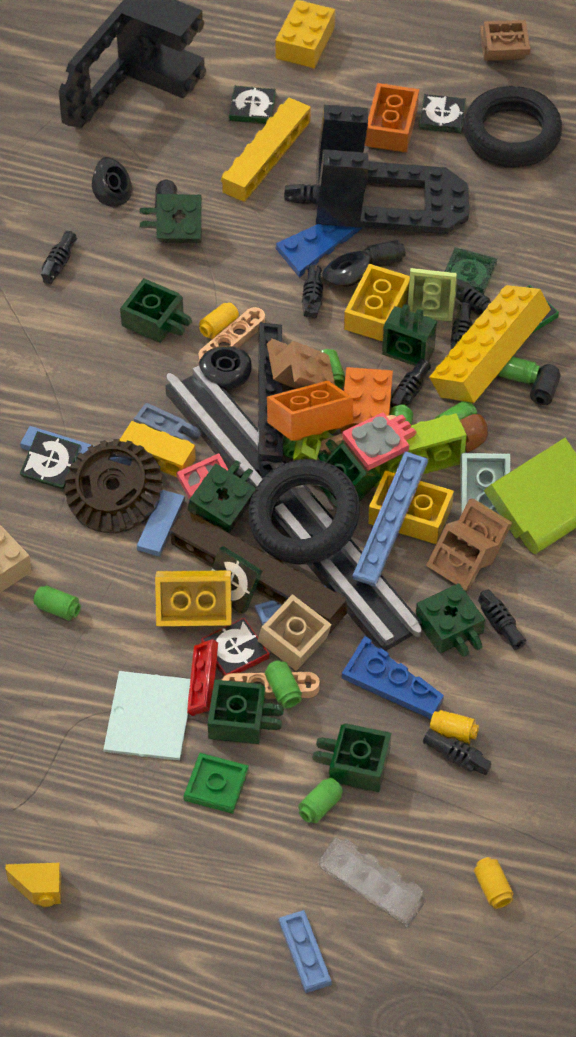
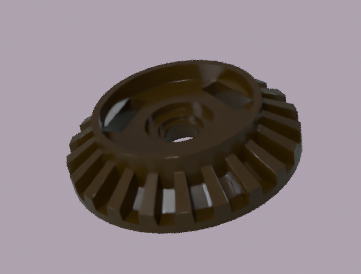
(102, 510)

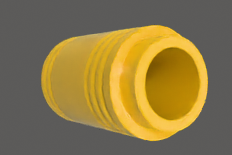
(218, 320)
(454, 725)
(493, 882)

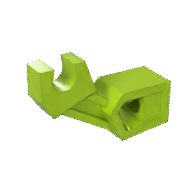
(311, 451)

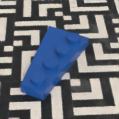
(312, 244)
(383, 676)

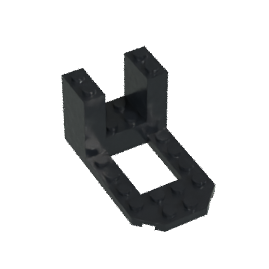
(149, 49)
(345, 169)

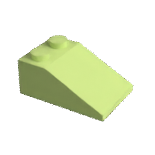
(432, 293)

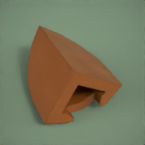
(476, 431)

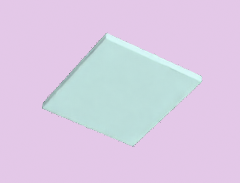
(148, 716)

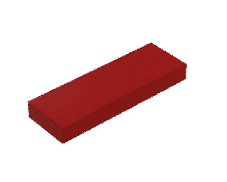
(202, 677)

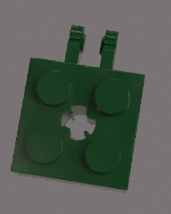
(167, 227)
(154, 311)
(409, 335)
(349, 463)
(226, 486)
(451, 620)
(239, 711)
(357, 756)

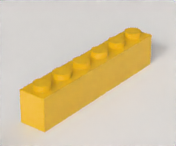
(266, 149)

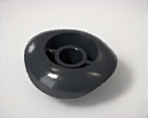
(111, 182)
(347, 268)
(226, 366)

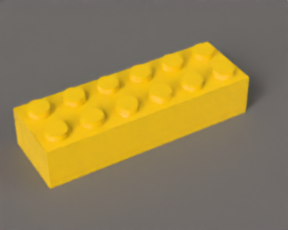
(489, 343)

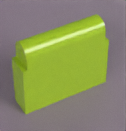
(539, 497)

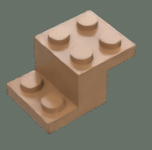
(504, 40)
(298, 364)
(469, 544)

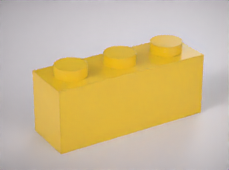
(168, 451)

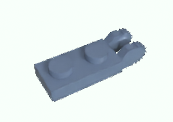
(166, 422)

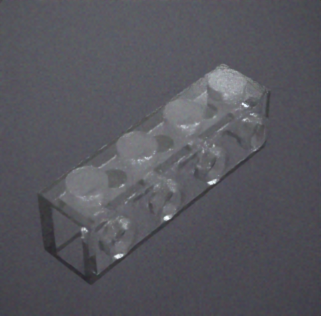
(372, 881)

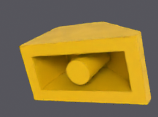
(37, 882)

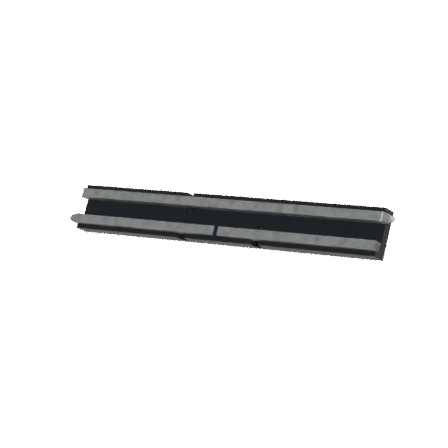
(297, 513)

